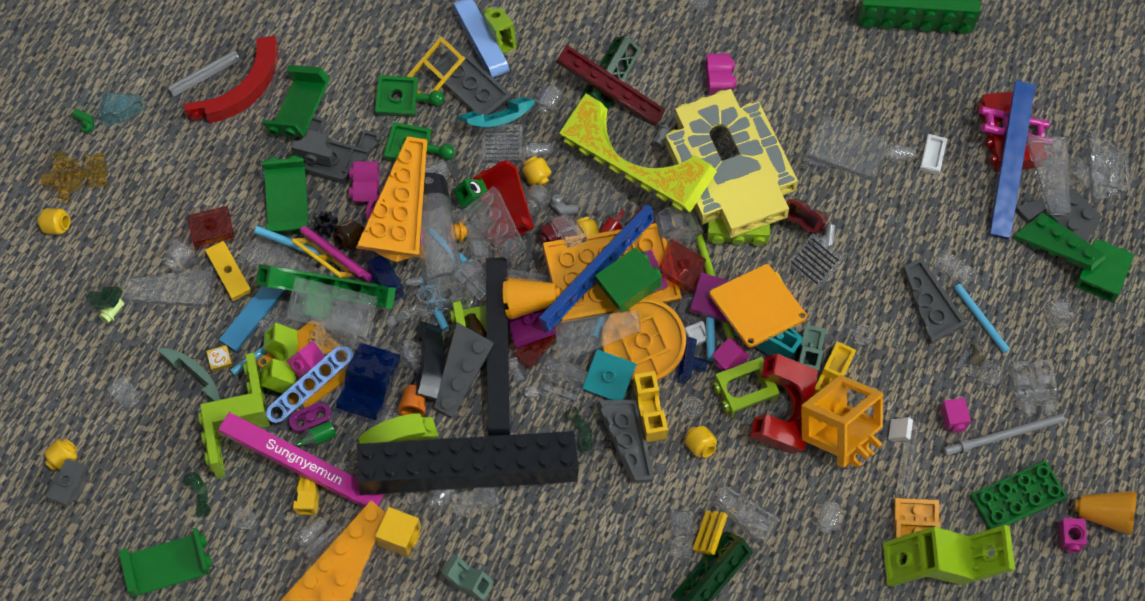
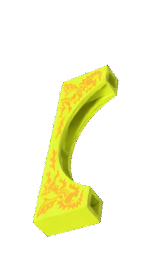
(678, 183)

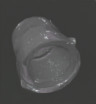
(178, 256)

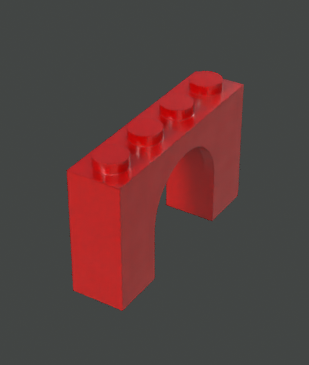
(995, 142)
(800, 384)

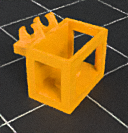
(841, 428)

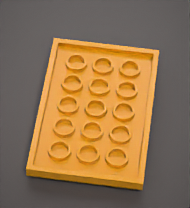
(568, 263)

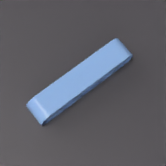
(481, 37)
(300, 388)

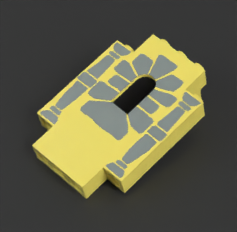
(746, 187)

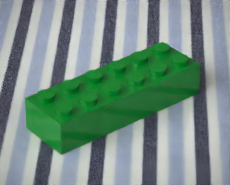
(920, 14)

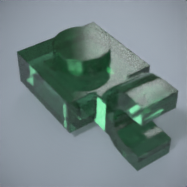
(106, 298)

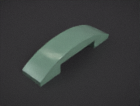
(177, 359)

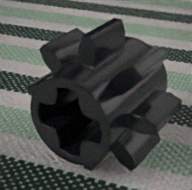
(325, 223)

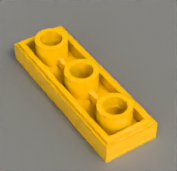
(223, 262)

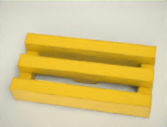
(706, 532)

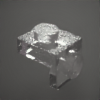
(124, 392)

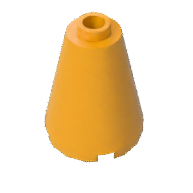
(528, 296)
(1109, 510)

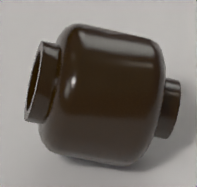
(348, 234)

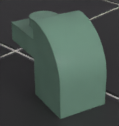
(811, 350)
(467, 579)

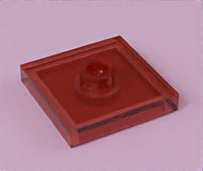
(211, 226)
(681, 266)

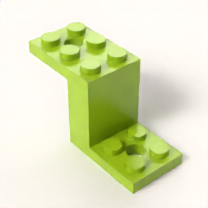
(248, 407)
(948, 556)

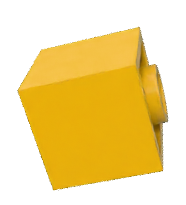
(398, 532)

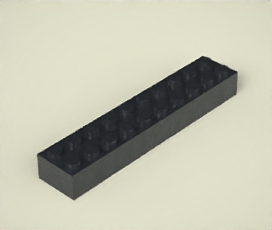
(467, 462)

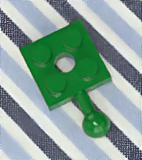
(407, 103)
(400, 132)

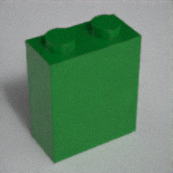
(1109, 275)
(629, 279)

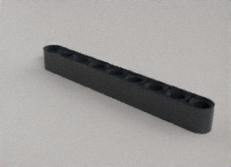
(499, 356)

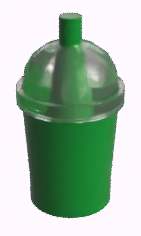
(316, 435)

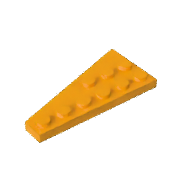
(397, 215)
(341, 565)

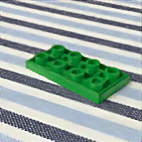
(1018, 496)

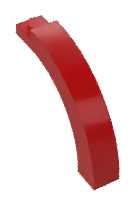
(246, 92)

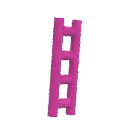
(991, 128)
(336, 254)

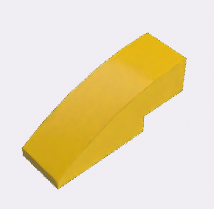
(836, 365)

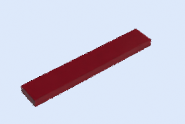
(610, 85)

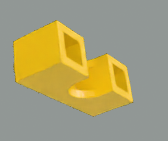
(652, 416)

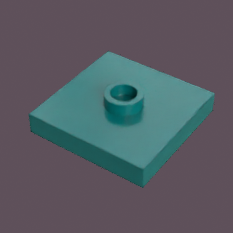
(609, 376)

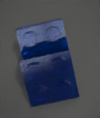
(368, 381)

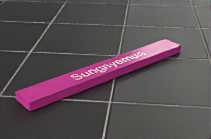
(295, 459)

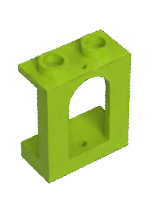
(734, 404)

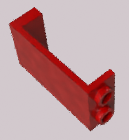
(506, 179)

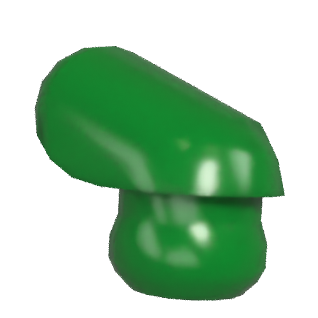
(86, 120)

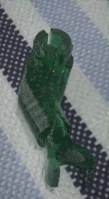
(585, 431)
(194, 480)

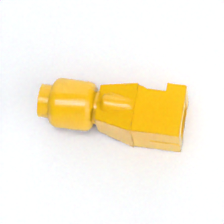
(307, 498)

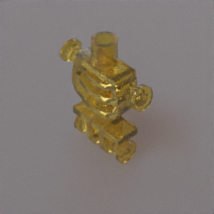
(65, 181)

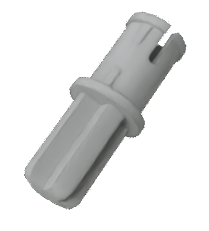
(668, 126)

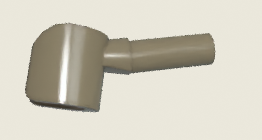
(978, 357)

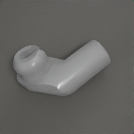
(561, 208)
(829, 234)

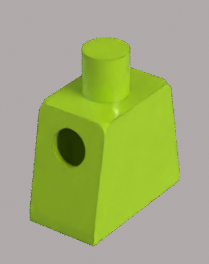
(499, 21)

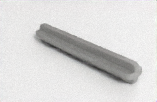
(203, 73)

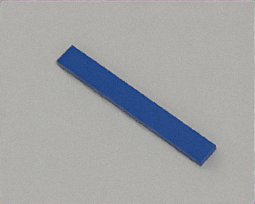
(1012, 159)
(587, 278)

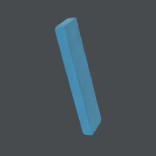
(250, 316)

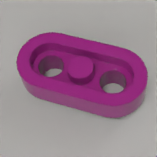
(309, 416)

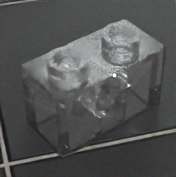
(678, 225)

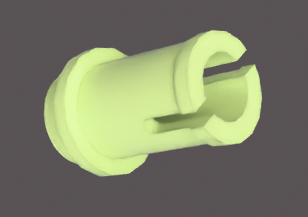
(108, 314)

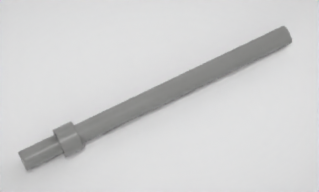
(966, 445)

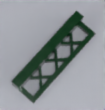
(614, 54)
(717, 573)

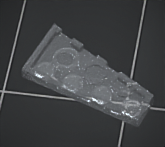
(1052, 171)
(495, 222)

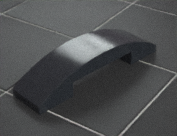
(432, 360)

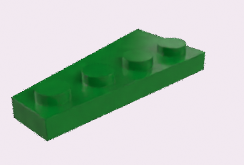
(1060, 241)

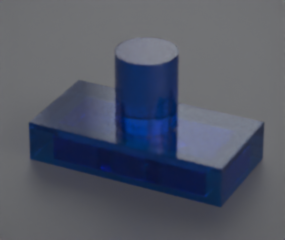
(690, 362)

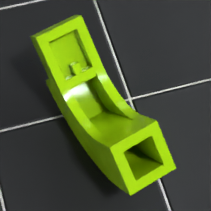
(401, 428)

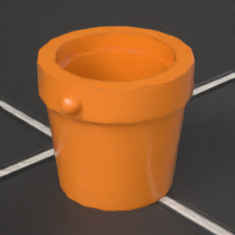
(411, 403)

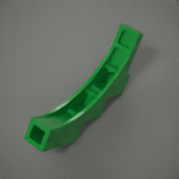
(284, 279)

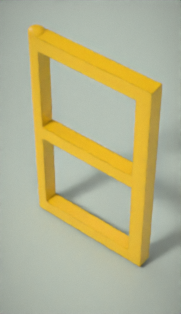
(424, 60)
(321, 258)

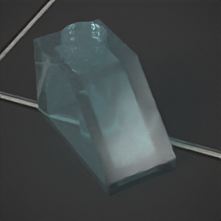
(119, 107)

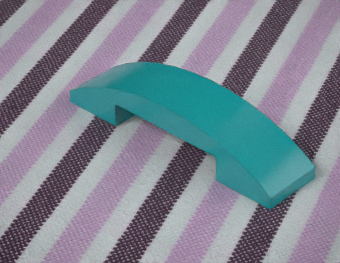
(517, 108)

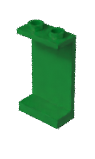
(299, 102)
(286, 195)
(165, 564)

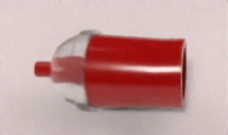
(614, 222)

